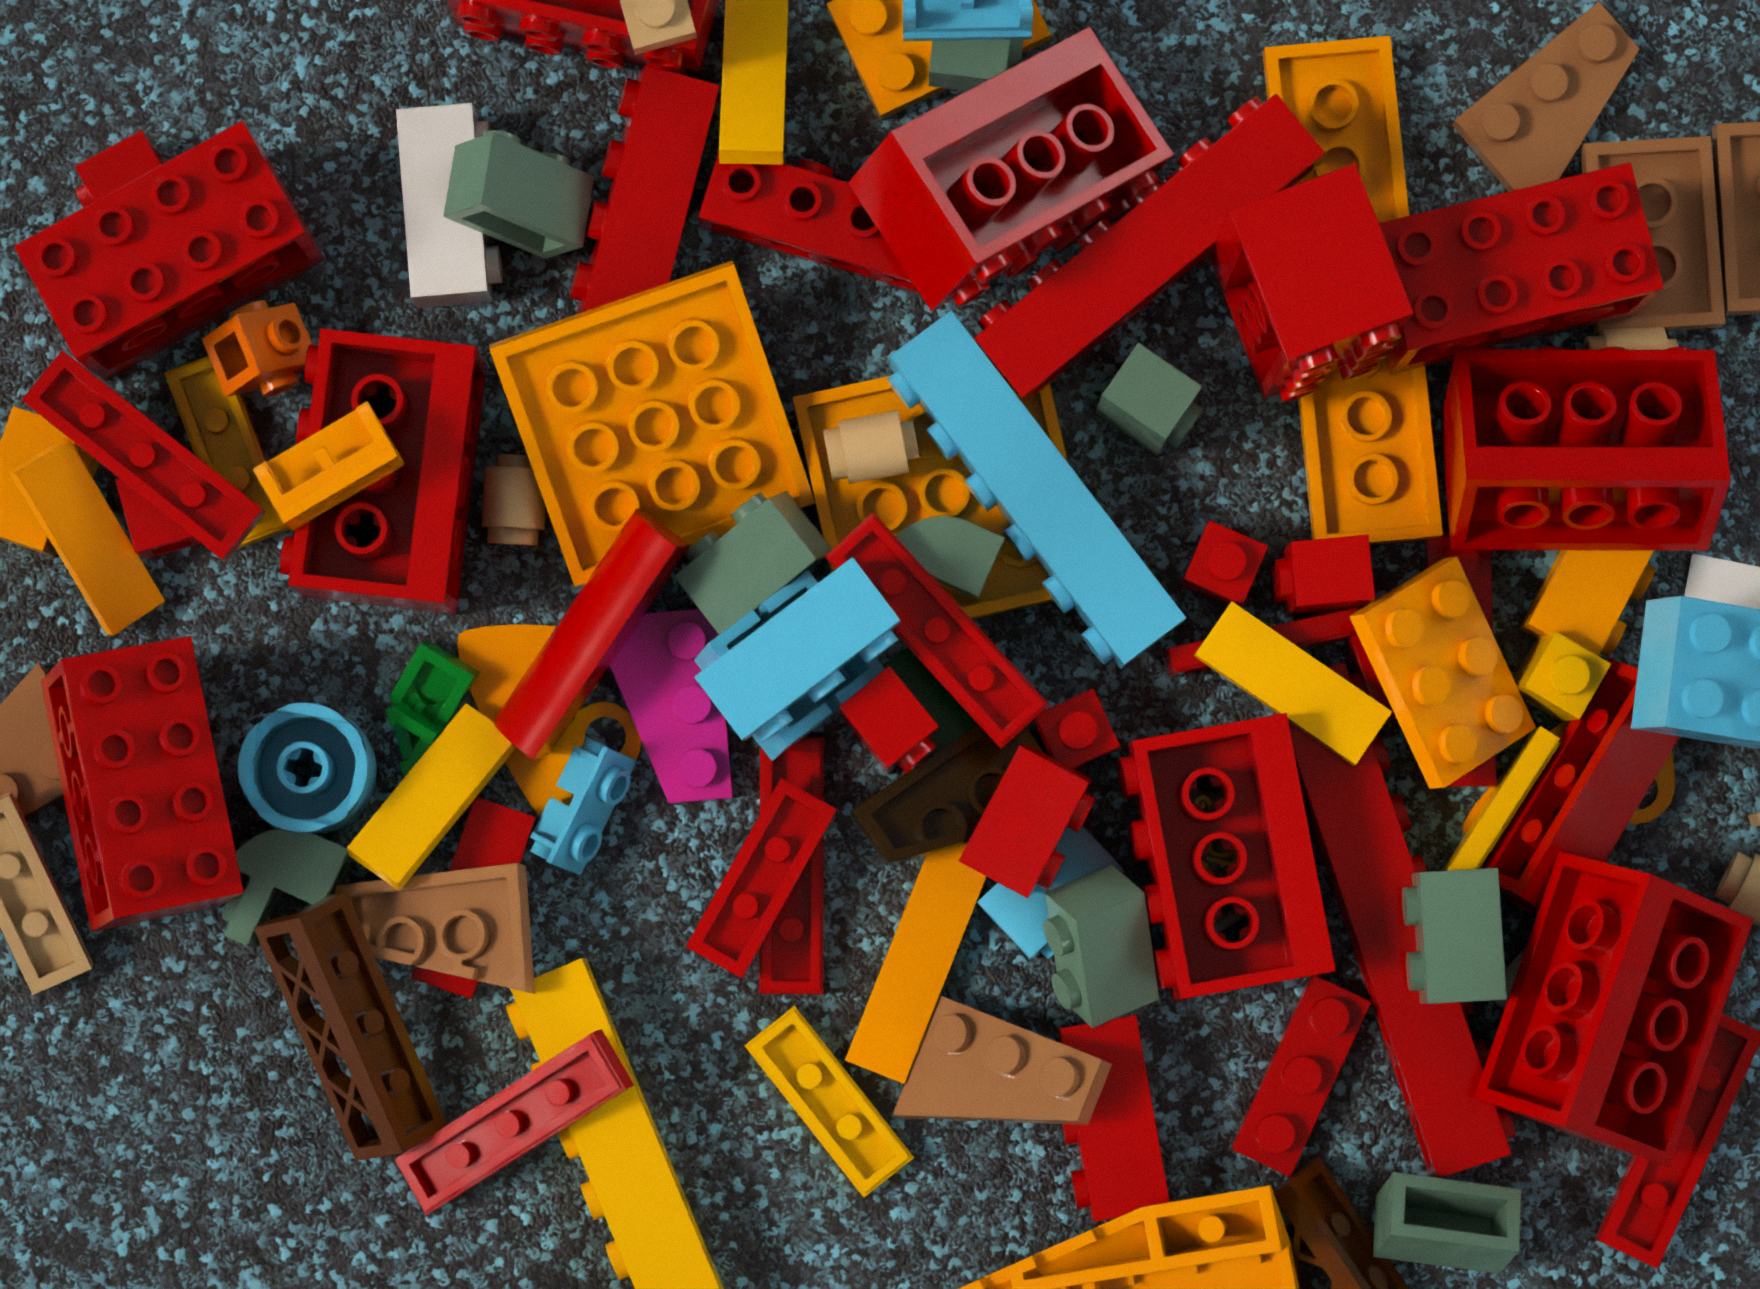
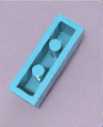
(800, 652)

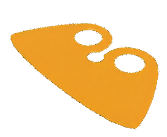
(502, 659)

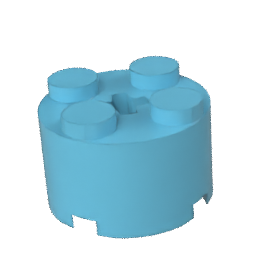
(289, 737)

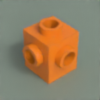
(272, 346)

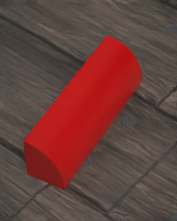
(590, 634)

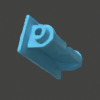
(573, 833)

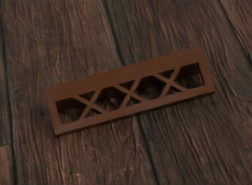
(358, 1027)
(1332, 1233)

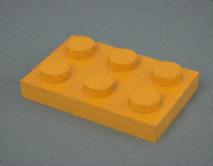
(891, 68)
(1442, 672)

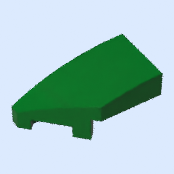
(427, 699)

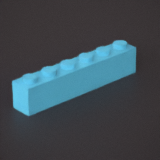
(1034, 490)

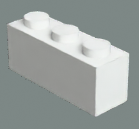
(444, 257)

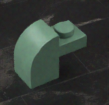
(953, 552)
(279, 862)

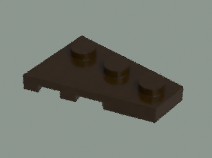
(938, 799)

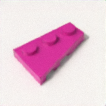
(670, 708)

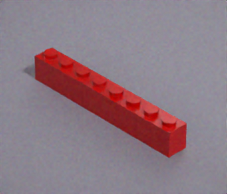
(1368, 865)

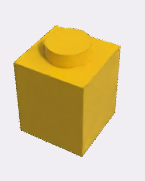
(1560, 676)

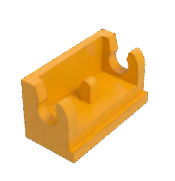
(328, 467)

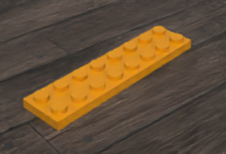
(1371, 434)

